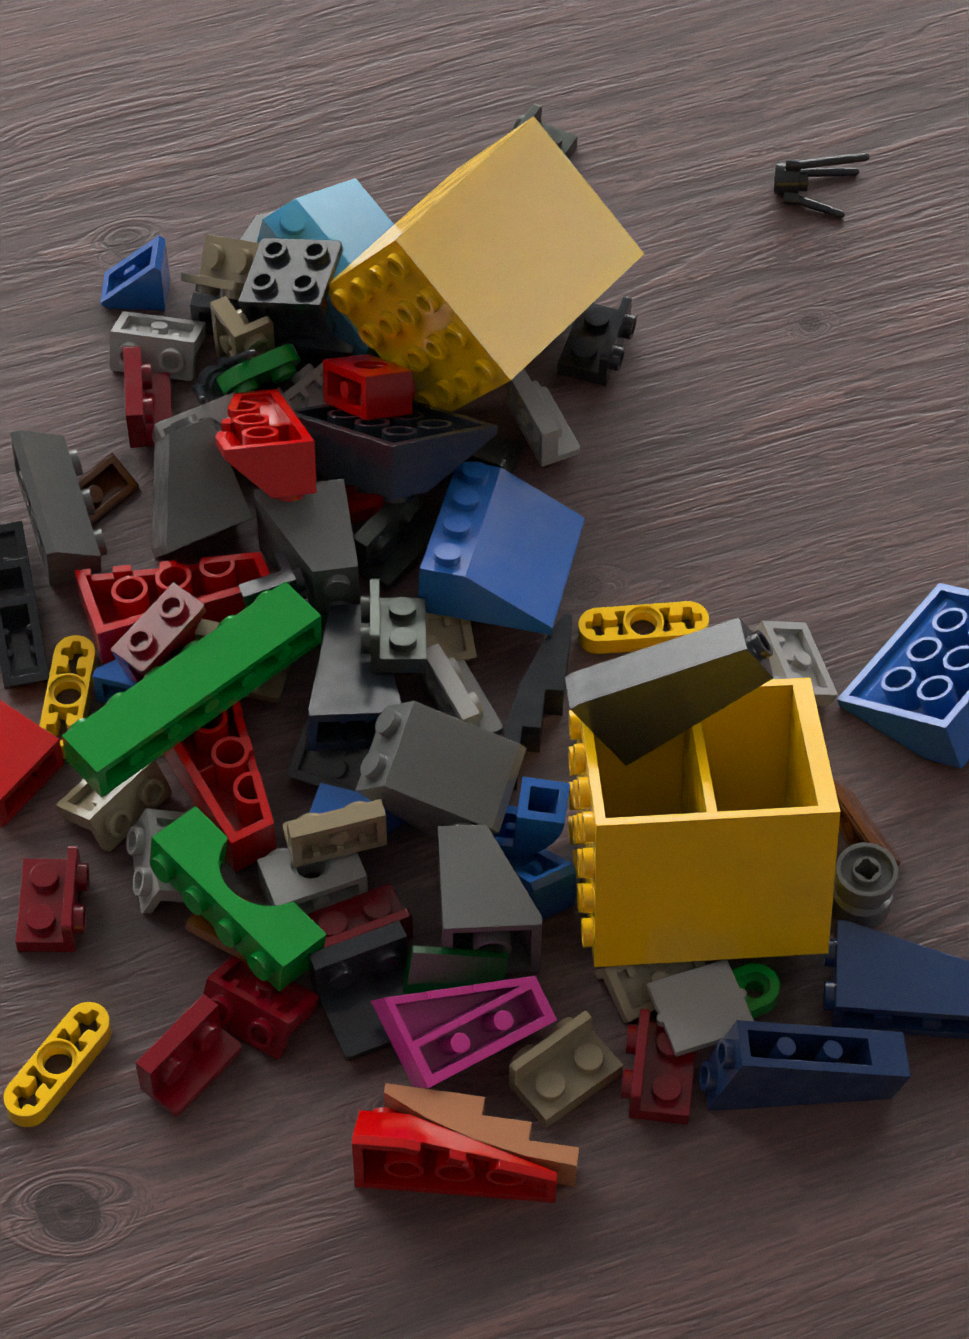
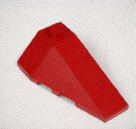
(269, 445)
(419, 1156)

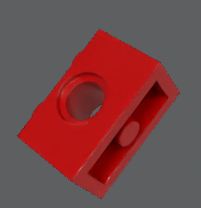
(368, 386)

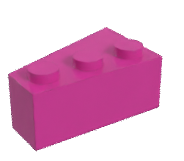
(459, 1026)

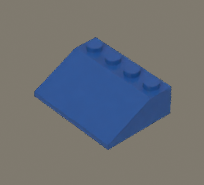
(499, 551)
(921, 681)

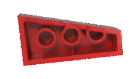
(120, 598)
(225, 785)

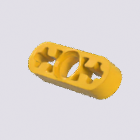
(631, 641)
(62, 678)
(58, 1042)

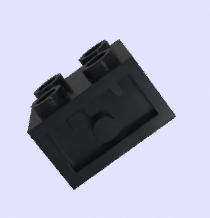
(292, 287)
(354, 975)

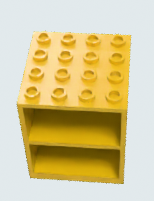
(485, 269)
(710, 838)

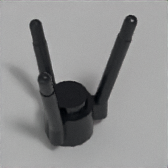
(794, 174)
(207, 379)

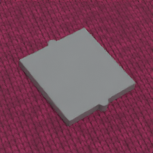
(698, 1006)

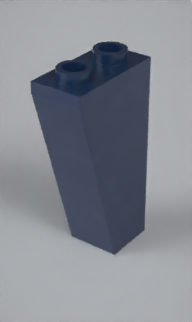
(894, 985)
(802, 1066)

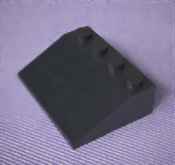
(393, 453)

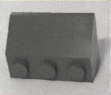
(57, 505)

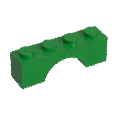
(268, 937)

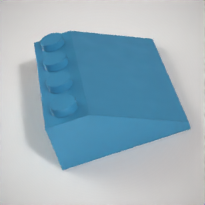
(337, 214)

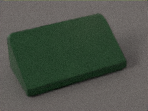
(450, 968)

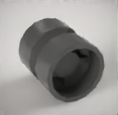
(864, 884)

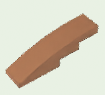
(467, 1117)

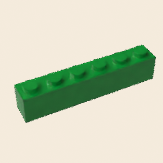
(192, 688)

